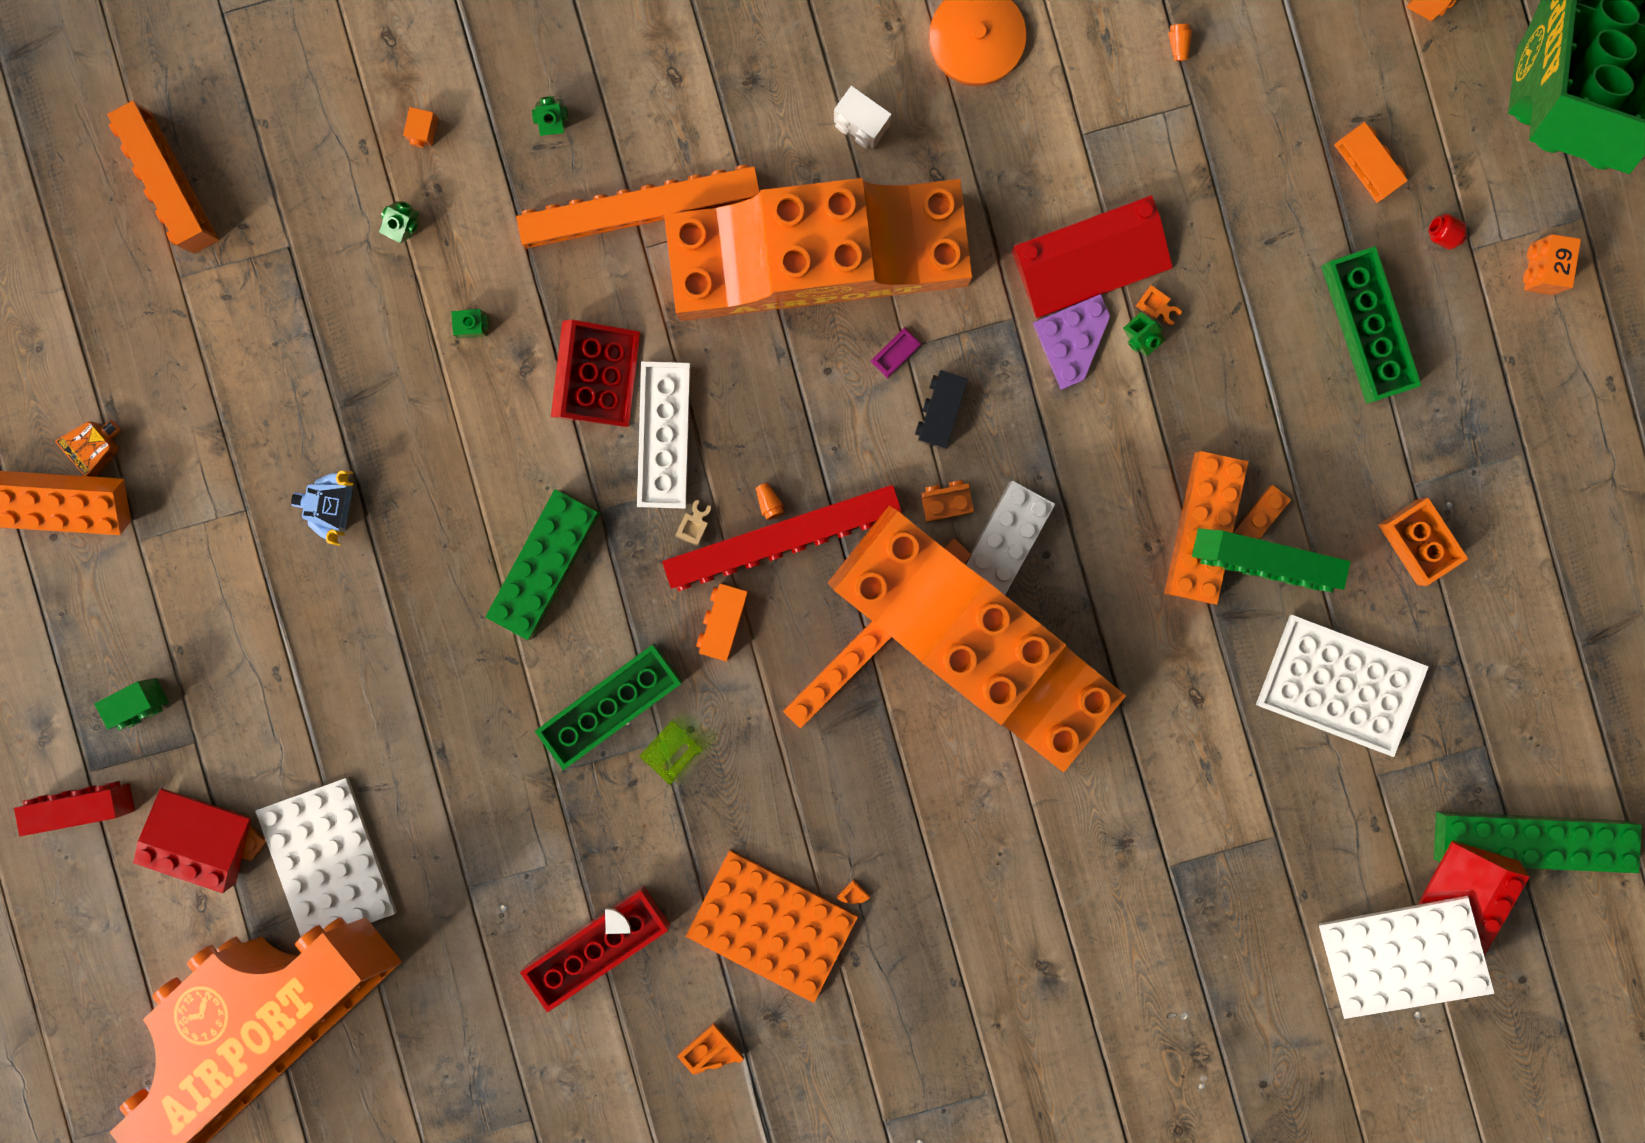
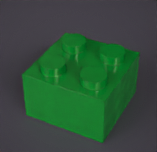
(132, 704)

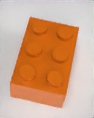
(1423, 541)

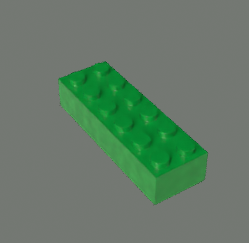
(1371, 325)
(1270, 560)
(543, 565)
(608, 706)

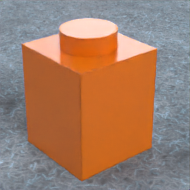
(420, 127)

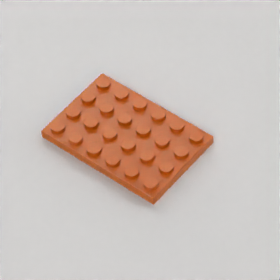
(771, 926)

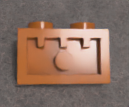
(947, 501)

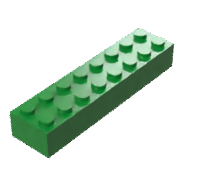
(1545, 841)

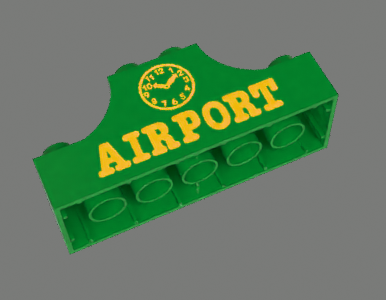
(1584, 81)

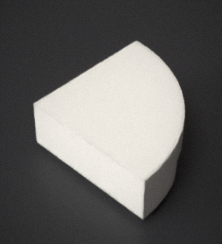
(616, 922)

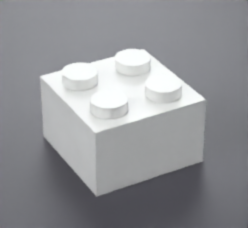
(861, 118)

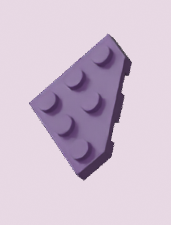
(1072, 339)

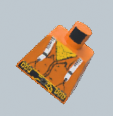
(90, 446)

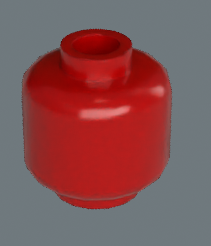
(1447, 231)

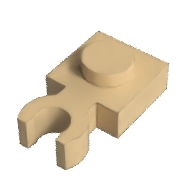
(692, 526)

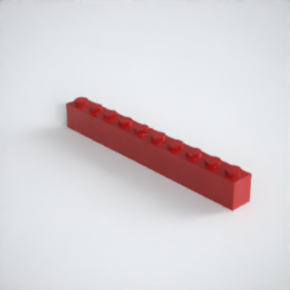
(779, 537)

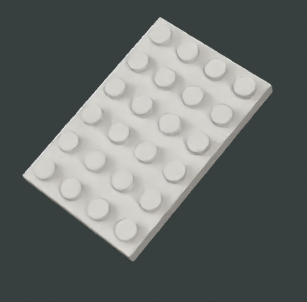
(1342, 685)
(326, 857)
(1406, 957)

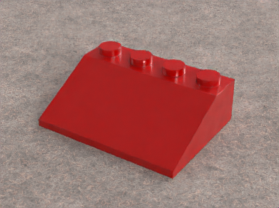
(595, 373)
(193, 841)
(1487, 880)

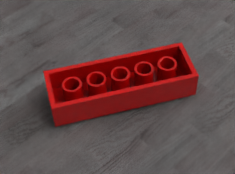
(592, 952)

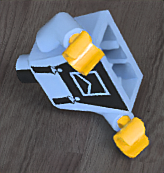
(326, 505)

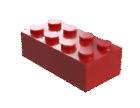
(74, 808)

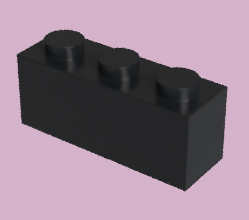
(941, 409)

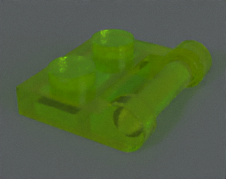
(665, 746)

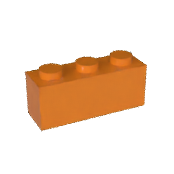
(1371, 162)
(722, 621)

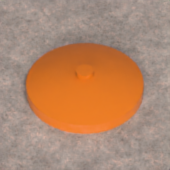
(977, 39)

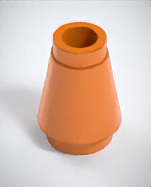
(1180, 41)
(770, 504)

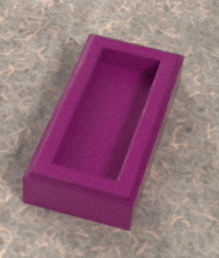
(895, 352)

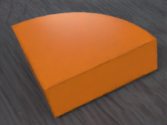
(853, 894)

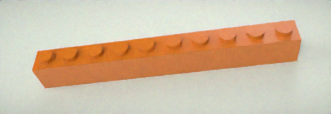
(635, 207)
(847, 662)

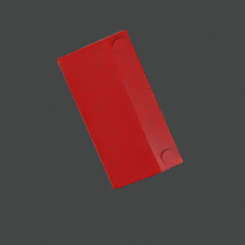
(1093, 256)

